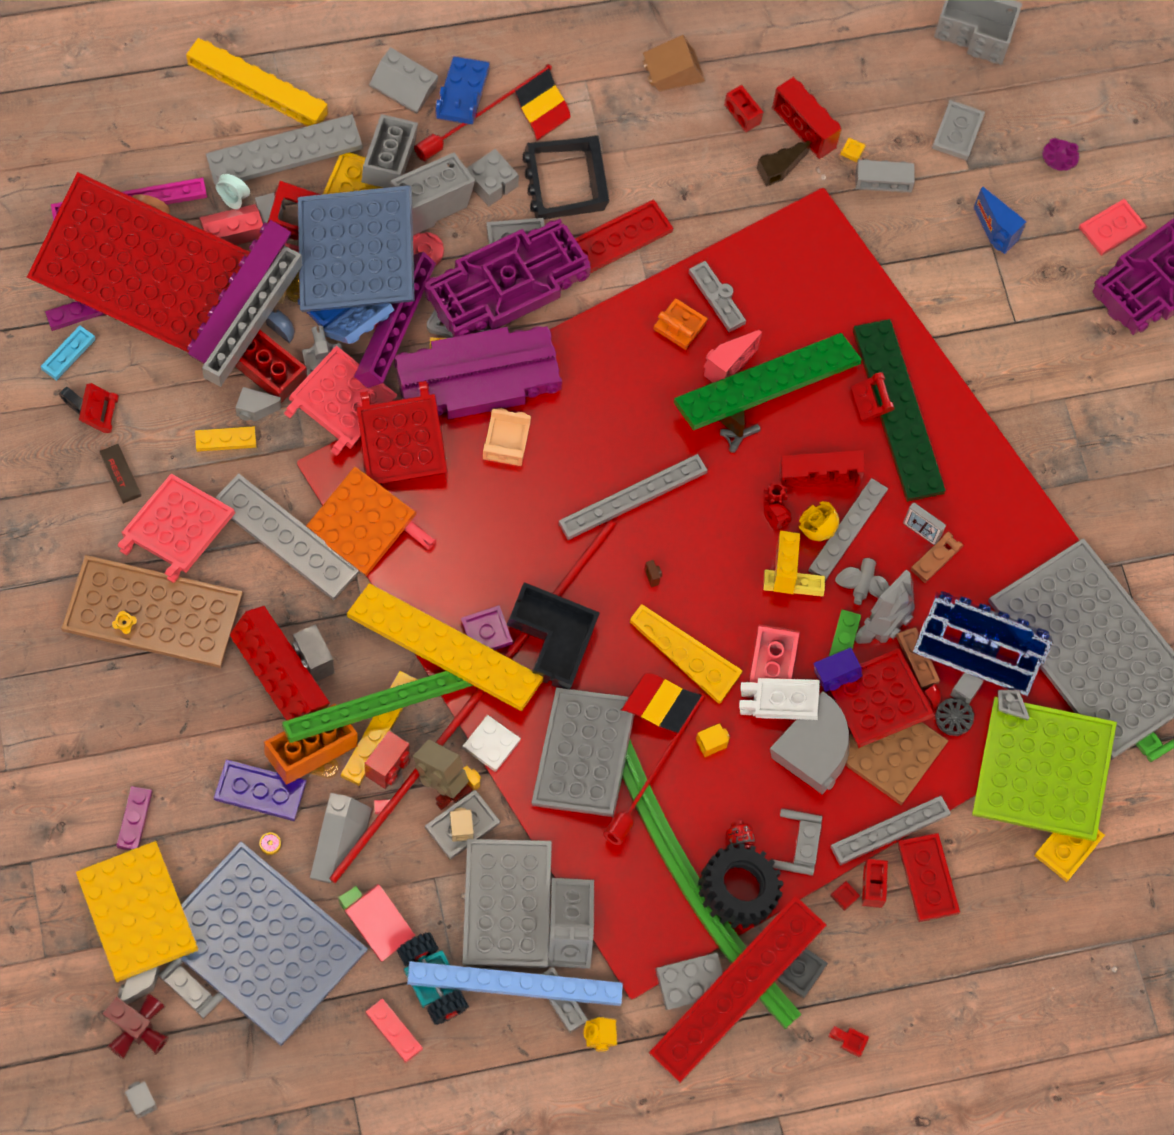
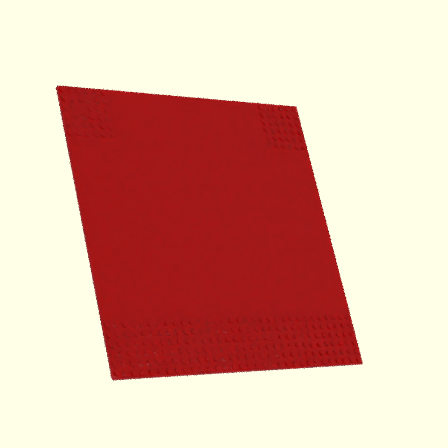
(616, 424)

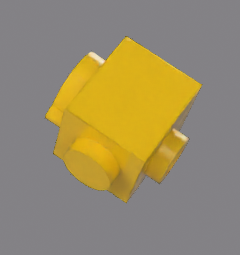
(600, 1033)

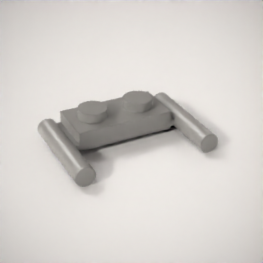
(806, 843)
(189, 989)

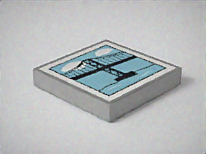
(924, 523)

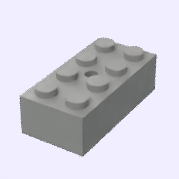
(389, 151)

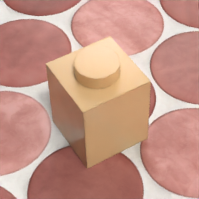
(461, 824)

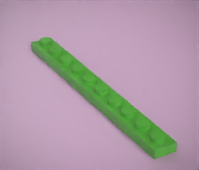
(372, 705)

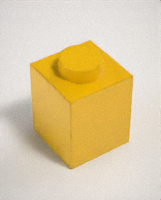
(712, 740)

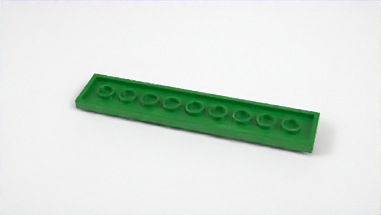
(767, 381)

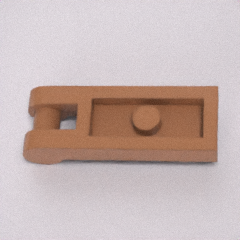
(936, 557)

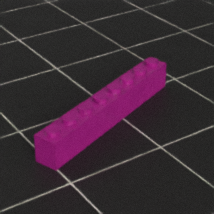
(241, 287)
(391, 331)

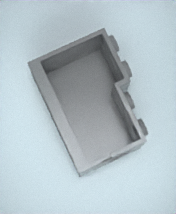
(980, 26)
(437, 190)

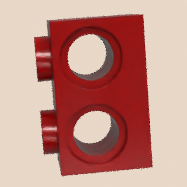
(743, 108)
(874, 883)

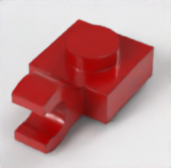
(852, 1040)

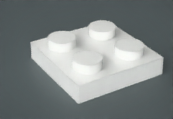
(491, 743)

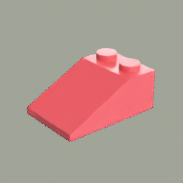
(731, 356)
(774, 653)

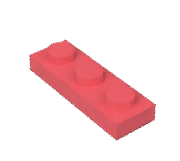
(394, 1030)

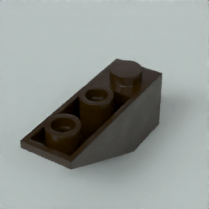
(778, 165)

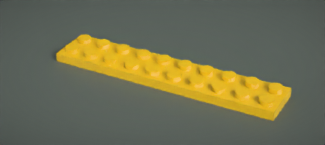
(445, 647)

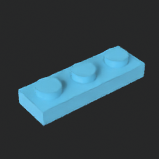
(68, 352)

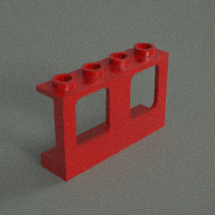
(291, 193)

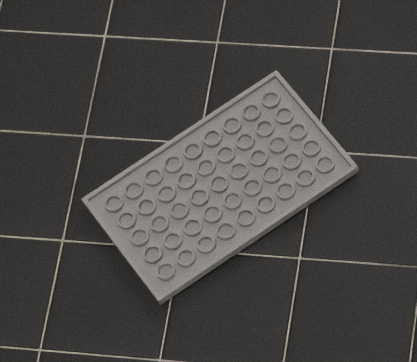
(1103, 647)

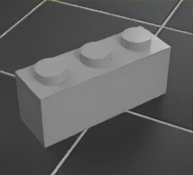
(884, 176)

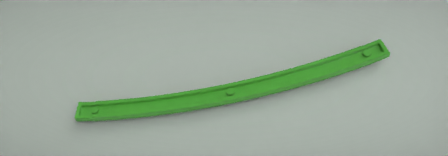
(687, 881)

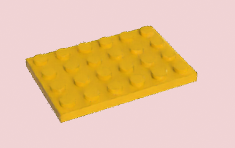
(136, 911)

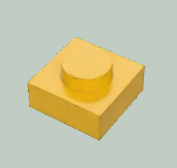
(473, 777)

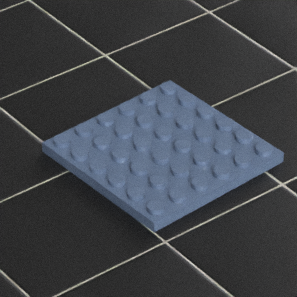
(356, 248)

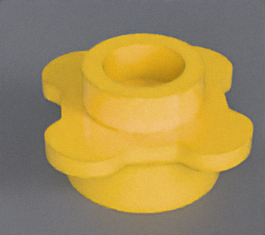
(123, 616)

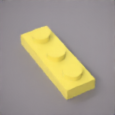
(805, 583)

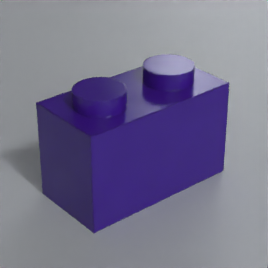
(838, 670)

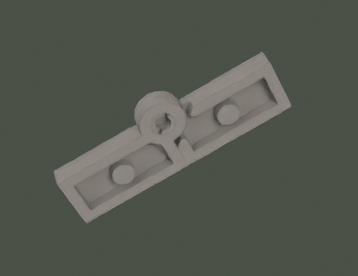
(718, 296)

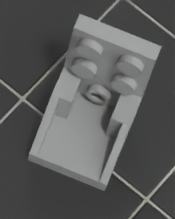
(571, 923)

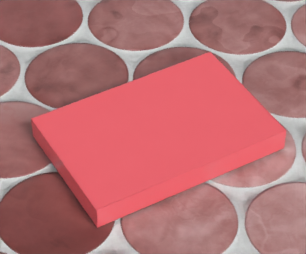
(1112, 227)
(379, 922)

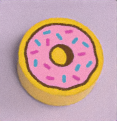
(270, 843)

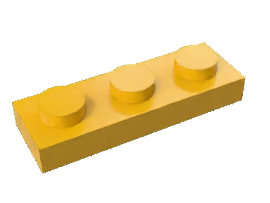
(225, 439)

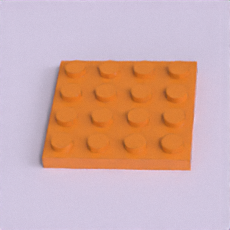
(361, 520)

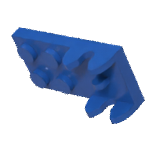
(462, 90)

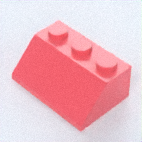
(234, 225)

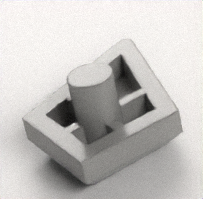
(1012, 703)

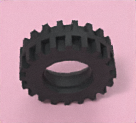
(723, 902)

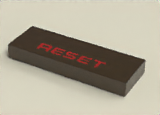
(120, 473)

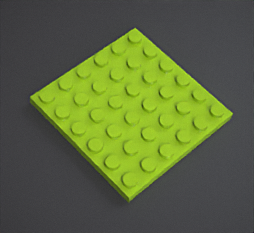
(1045, 770)

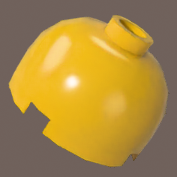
(819, 522)

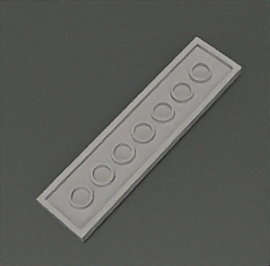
(286, 150)
(287, 537)

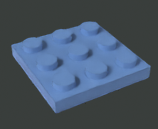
(356, 322)

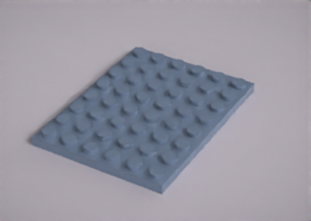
(265, 943)

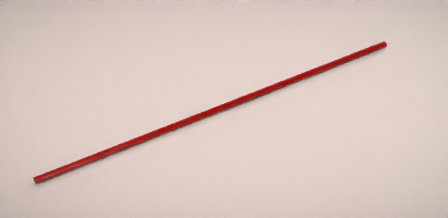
(462, 714)

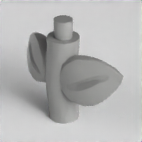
(862, 581)

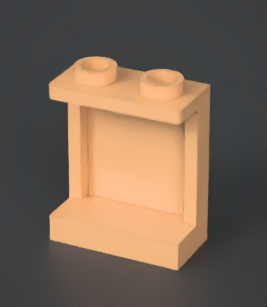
(507, 437)

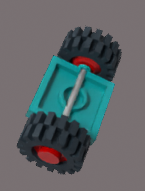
(442, 1002)

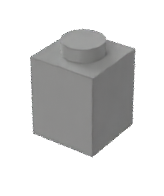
(967, 687)
(140, 1099)

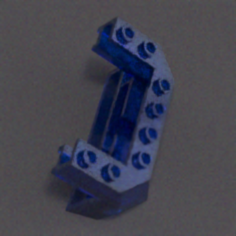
(980, 642)

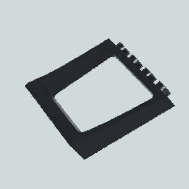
(596, 172)

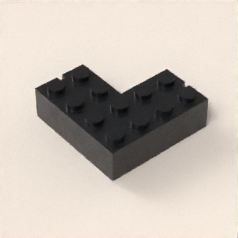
(561, 625)

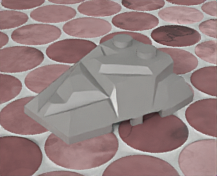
(889, 612)

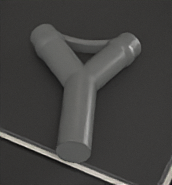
(747, 432)

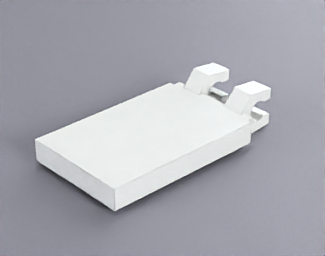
(781, 698)

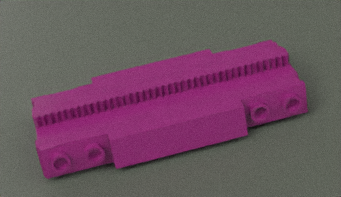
(507, 279)
(1141, 282)
(482, 370)

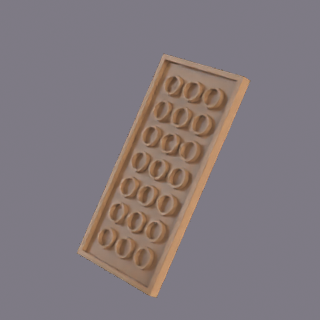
(173, 619)

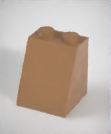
(673, 65)

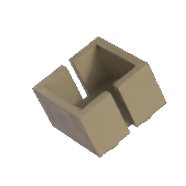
(440, 769)

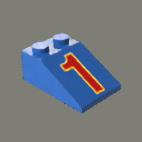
(998, 221)

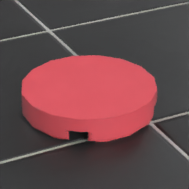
(430, 244)

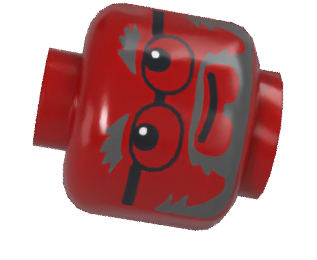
(740, 833)

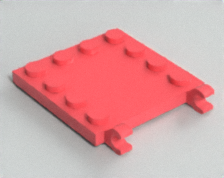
(332, 397)
(176, 525)

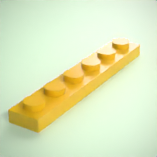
(376, 730)

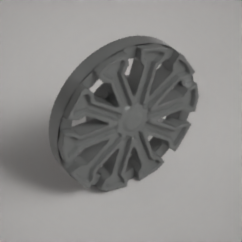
(954, 717)

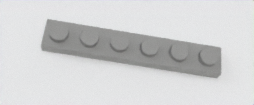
(848, 529)
(890, 830)

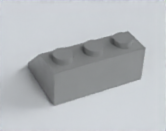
(404, 80)

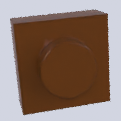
(653, 573)

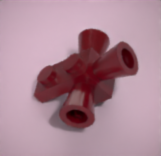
(135, 1025)

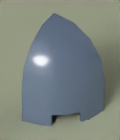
(281, 325)

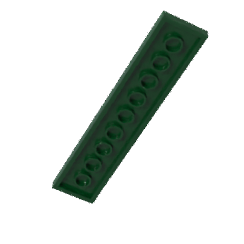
(904, 424)

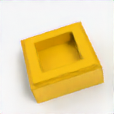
(852, 149)

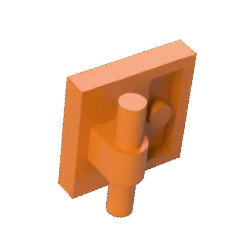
(680, 323)

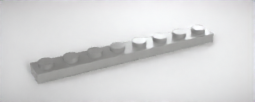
(632, 497)

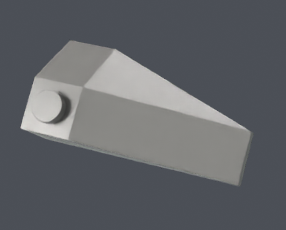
(341, 829)

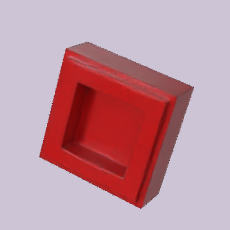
(845, 895)

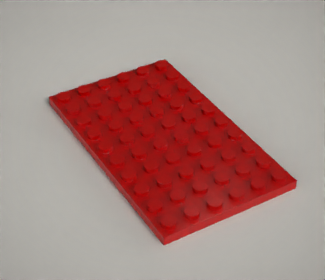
(134, 262)

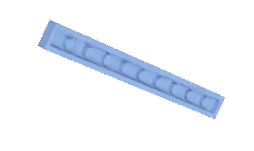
(514, 983)

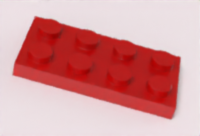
(928, 877)

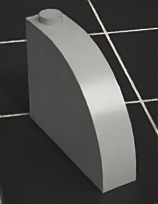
(815, 748)

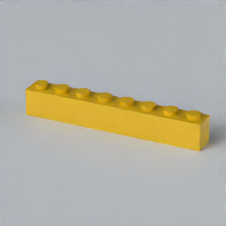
(256, 83)

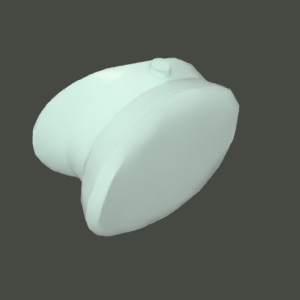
(232, 190)

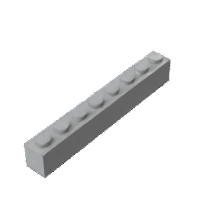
(252, 316)

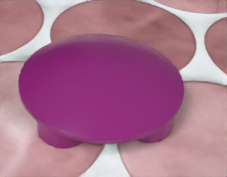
(1060, 154)

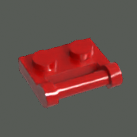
(866, 398)
(93, 406)

